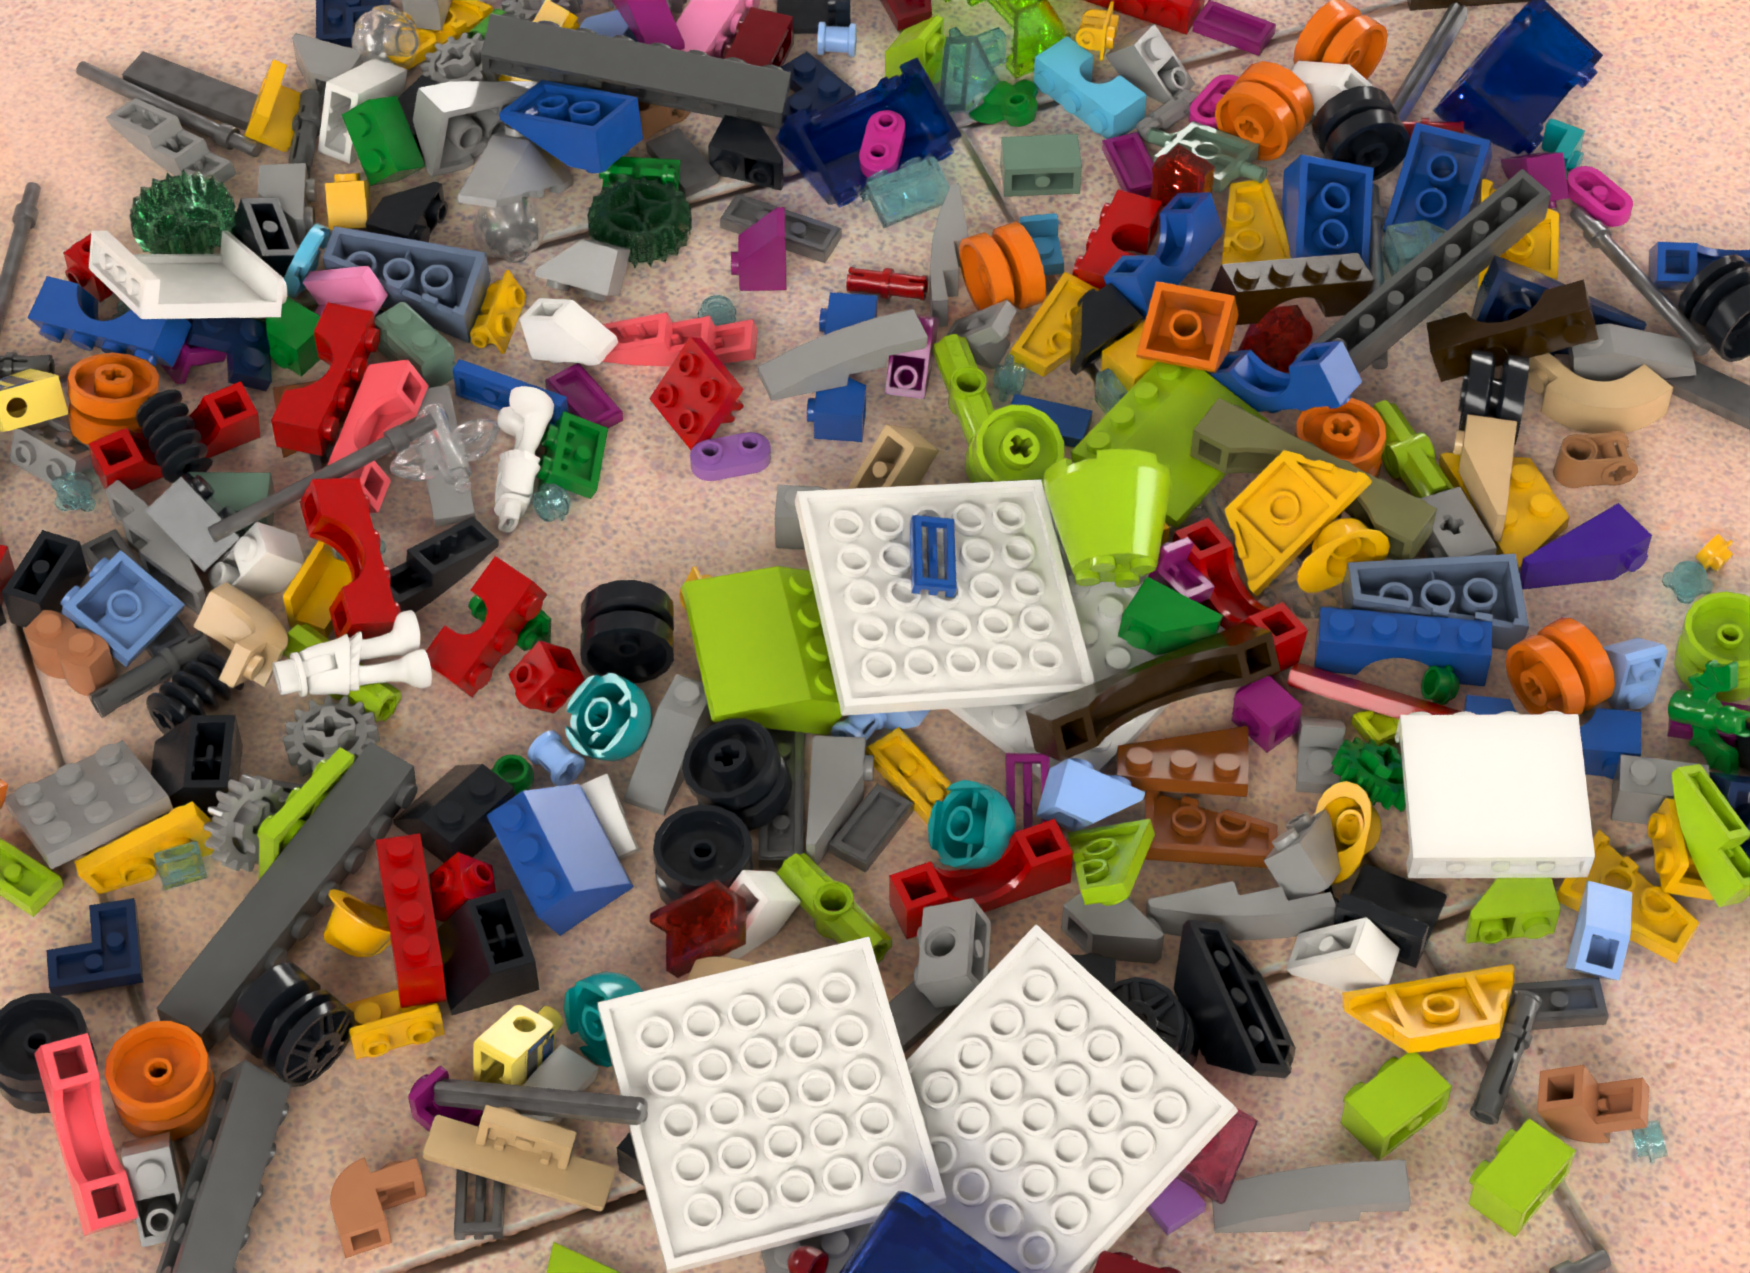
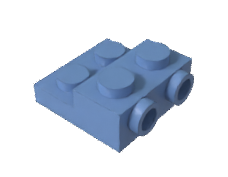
(122, 606)

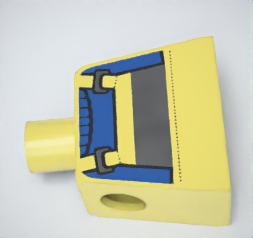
(30, 399)
(515, 1045)

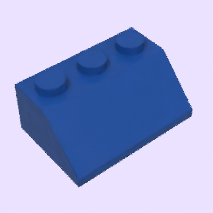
(560, 854)

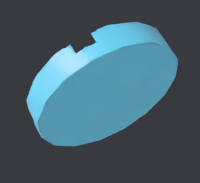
(306, 259)

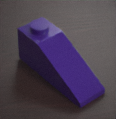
(1589, 553)

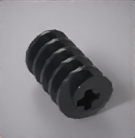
(172, 435)
(190, 692)

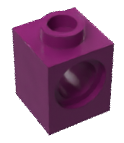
(1267, 711)

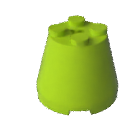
(1110, 514)

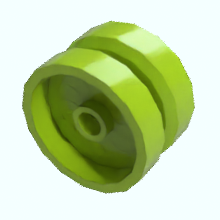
(1013, 446)
(1720, 631)

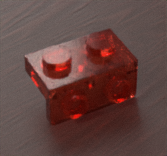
(1180, 173)
(1278, 337)
(701, 926)

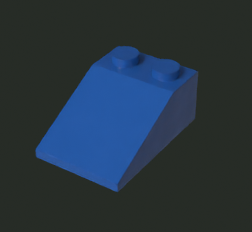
(577, 123)
(1439, 177)
(1327, 207)

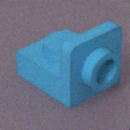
(1045, 237)

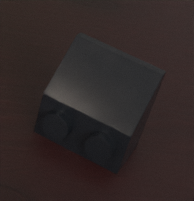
(455, 811)

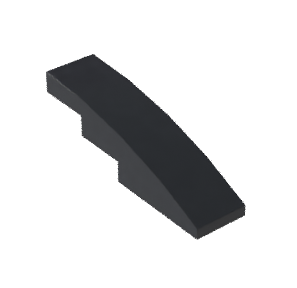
(440, 563)

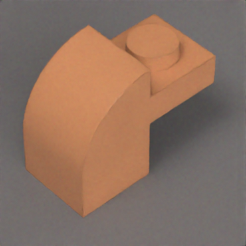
(1590, 1110)
(362, 1196)

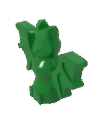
(1707, 714)

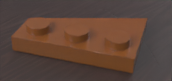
(1189, 763)
(1205, 836)

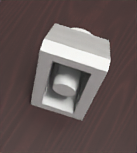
(767, 907)
(1345, 956)

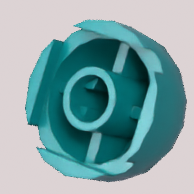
(608, 718)
(971, 825)
(583, 1014)

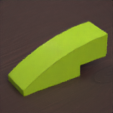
(1712, 835)

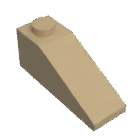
(1486, 467)

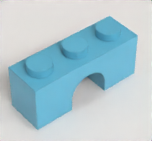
(1066, 76)

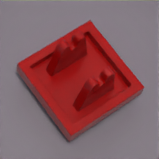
(697, 393)

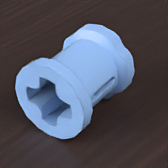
(837, 39)
(859, 725)
(555, 758)

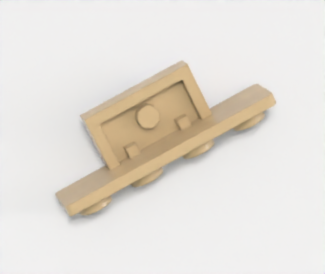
(520, 1154)

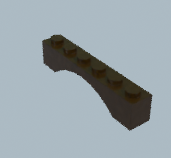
(1093, 712)

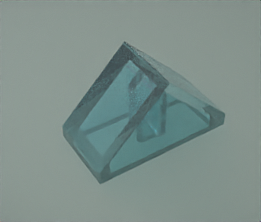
(965, 74)

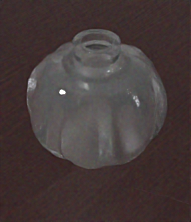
(386, 33)
(510, 230)

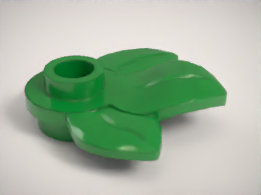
(1009, 103)

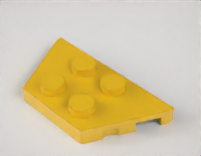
(1537, 248)
(1532, 507)
(1287, 511)
(1436, 1009)

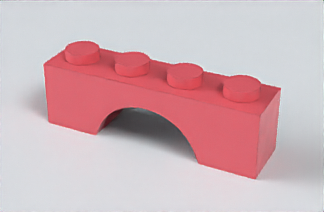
(385, 399)
(79, 1120)

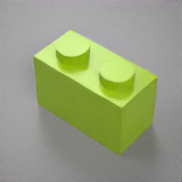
(1394, 1103)
(1520, 1176)

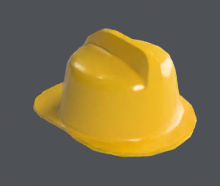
(1334, 547)
(1353, 822)
(356, 926)

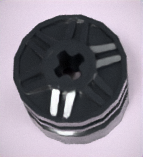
(1720, 306)
(1161, 1013)
(291, 1024)

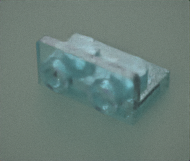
(906, 192)

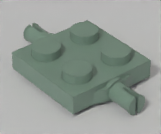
(1226, 152)

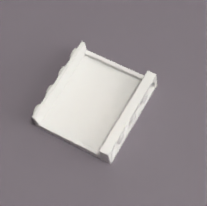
(189, 284)
(1495, 795)

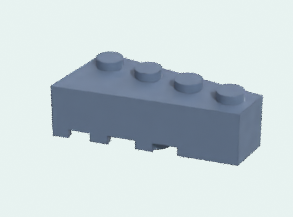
(434, 279)
(1444, 587)

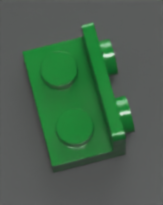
(572, 454)

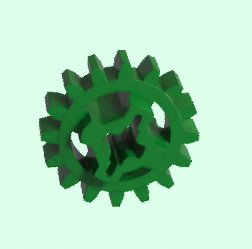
(1374, 769)

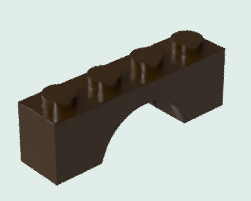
(1259, 286)
(1555, 323)

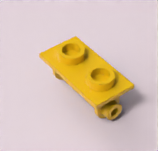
(1098, 30)
(500, 313)

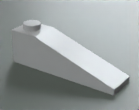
(459, 119)
(512, 170)

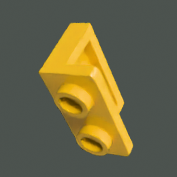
(1672, 856)

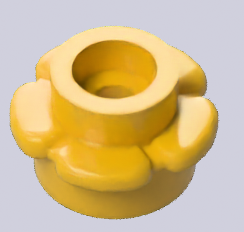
(1715, 553)

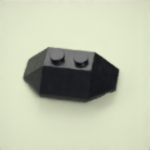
(1230, 1004)

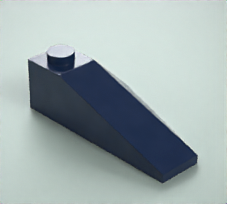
(1515, 289)

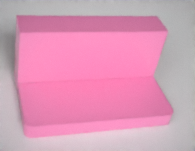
(347, 287)

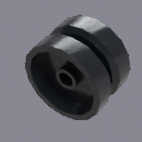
(1361, 130)
(1490, 396)
(627, 630)
(739, 770)
(698, 848)
(23, 1029)

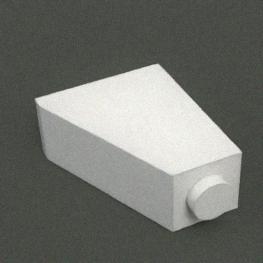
(349, 90)

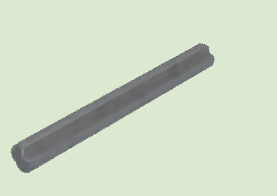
(1429, 60)
(542, 1101)

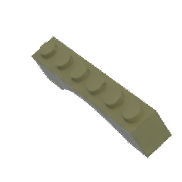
(1244, 443)

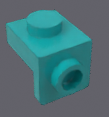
(1565, 139)

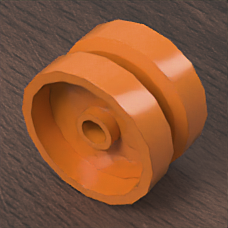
(1342, 36)
(1266, 108)
(1002, 268)
(107, 394)
(1347, 432)
(1560, 669)
(160, 1080)

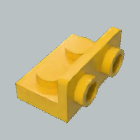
(387, 1026)

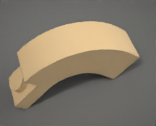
(1598, 405)
(246, 630)

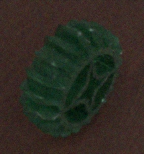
(182, 214)
(642, 218)

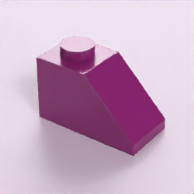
(1544, 168)
(762, 254)

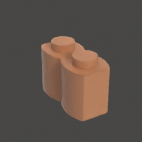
(70, 652)

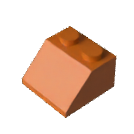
(1188, 327)

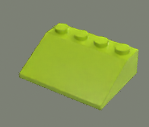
(1161, 419)
(763, 649)

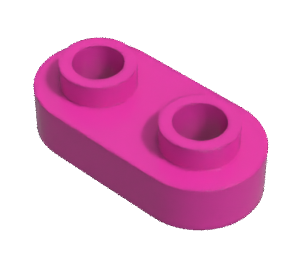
(1203, 107)
(882, 141)
(1599, 196)

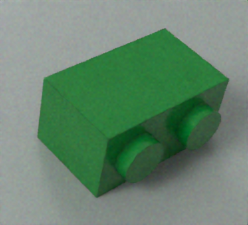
(383, 140)

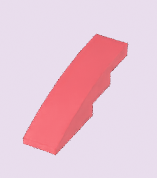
(658, 340)

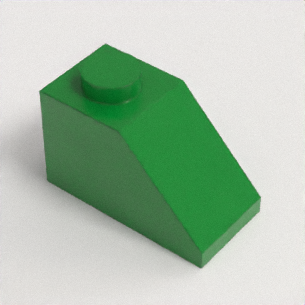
(293, 337)
(1165, 620)

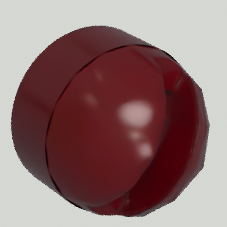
(807, 1260)

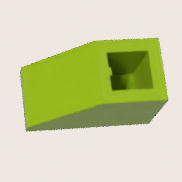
(921, 42)
(1514, 910)

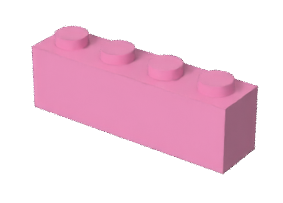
(712, 24)

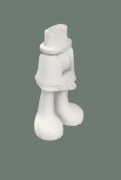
(526, 420)
(335, 665)

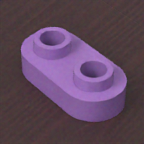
(730, 456)

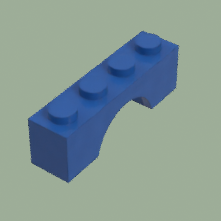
(1186, 234)
(1677, 263)
(71, 313)
(1316, 379)
(842, 410)
(1355, 638)
(1602, 737)

